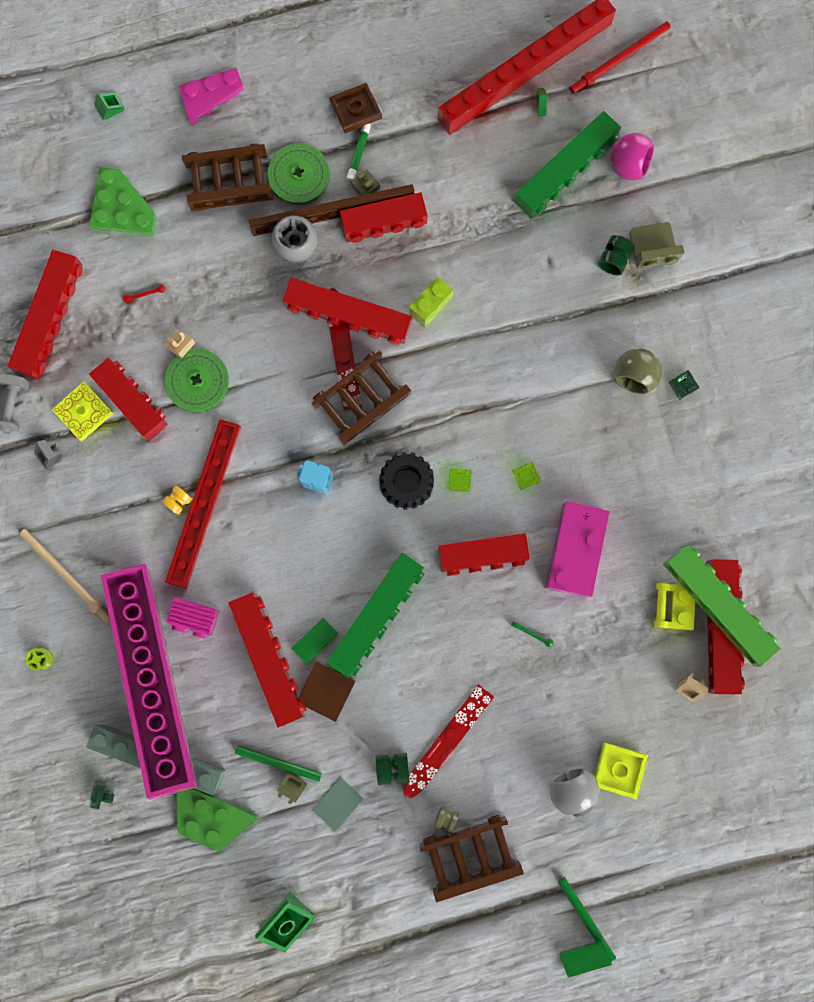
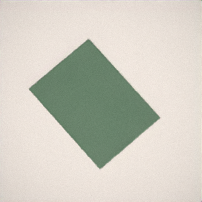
(337, 804)

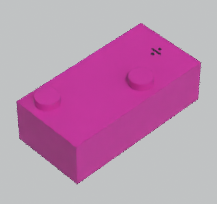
(577, 549)

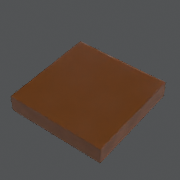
(355, 108)
(326, 691)

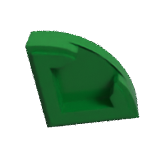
(541, 102)

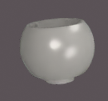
(291, 228)
(575, 792)

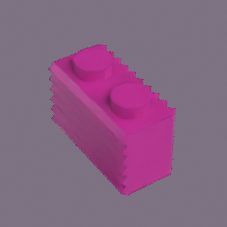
(192, 617)

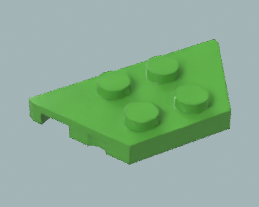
(210, 819)

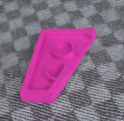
(208, 92)

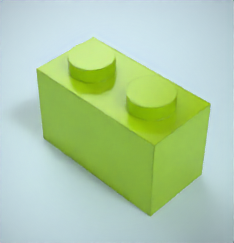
(431, 302)

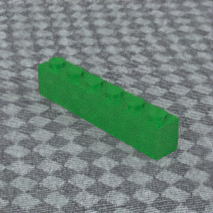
(567, 164)
(375, 615)

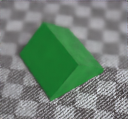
(285, 923)

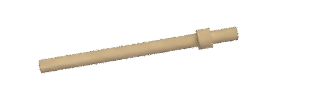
(95, 606)

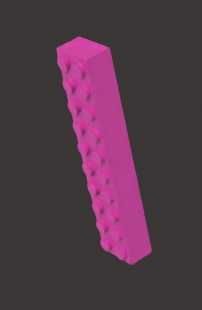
(148, 682)

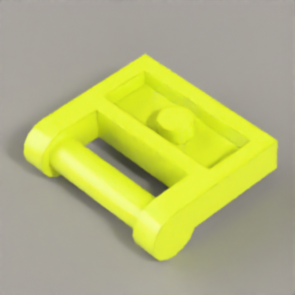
(682, 608)

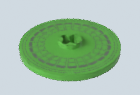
(311, 166)
(204, 394)

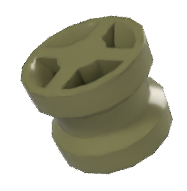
(446, 820)

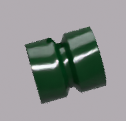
(614, 258)
(384, 769)

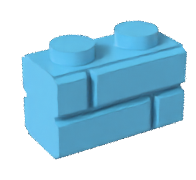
(315, 477)

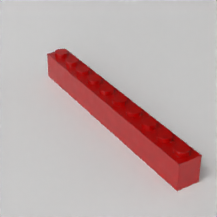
(525, 65)

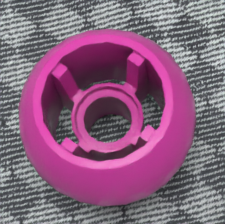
(632, 156)

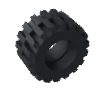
(412, 463)

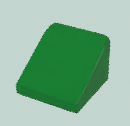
(108, 104)

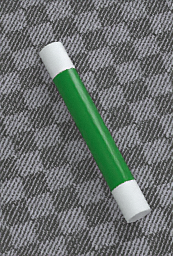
(358, 152)

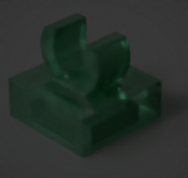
(684, 385)
(100, 794)

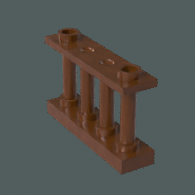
(227, 197)
(363, 418)
(466, 881)

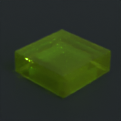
(526, 476)
(459, 480)

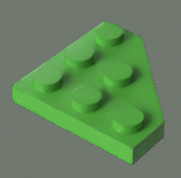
(120, 206)

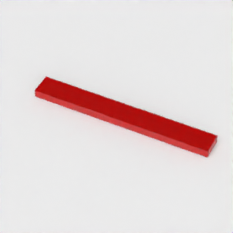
(203, 504)

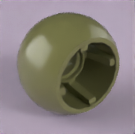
(638, 371)

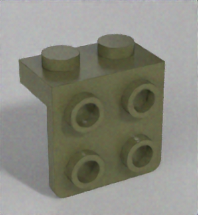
(655, 245)

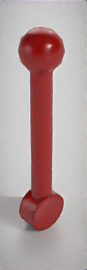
(128, 299)

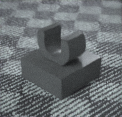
(45, 454)

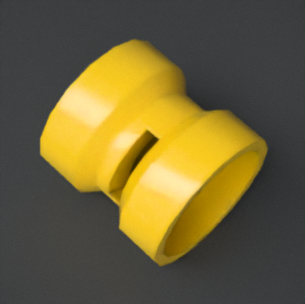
(181, 497)

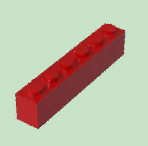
(347, 310)
(45, 314)
(723, 656)
(267, 660)

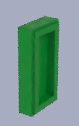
(314, 641)
(585, 958)

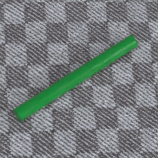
(278, 763)
(583, 914)

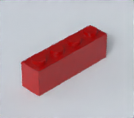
(384, 217)
(128, 399)
(484, 553)

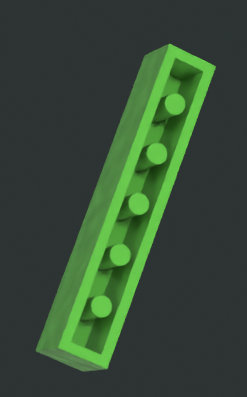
(721, 606)

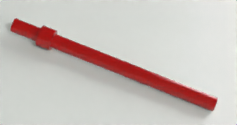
(589, 77)

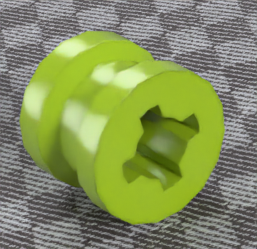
(33, 659)

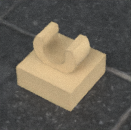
(179, 343)
(691, 688)

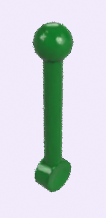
(548, 642)

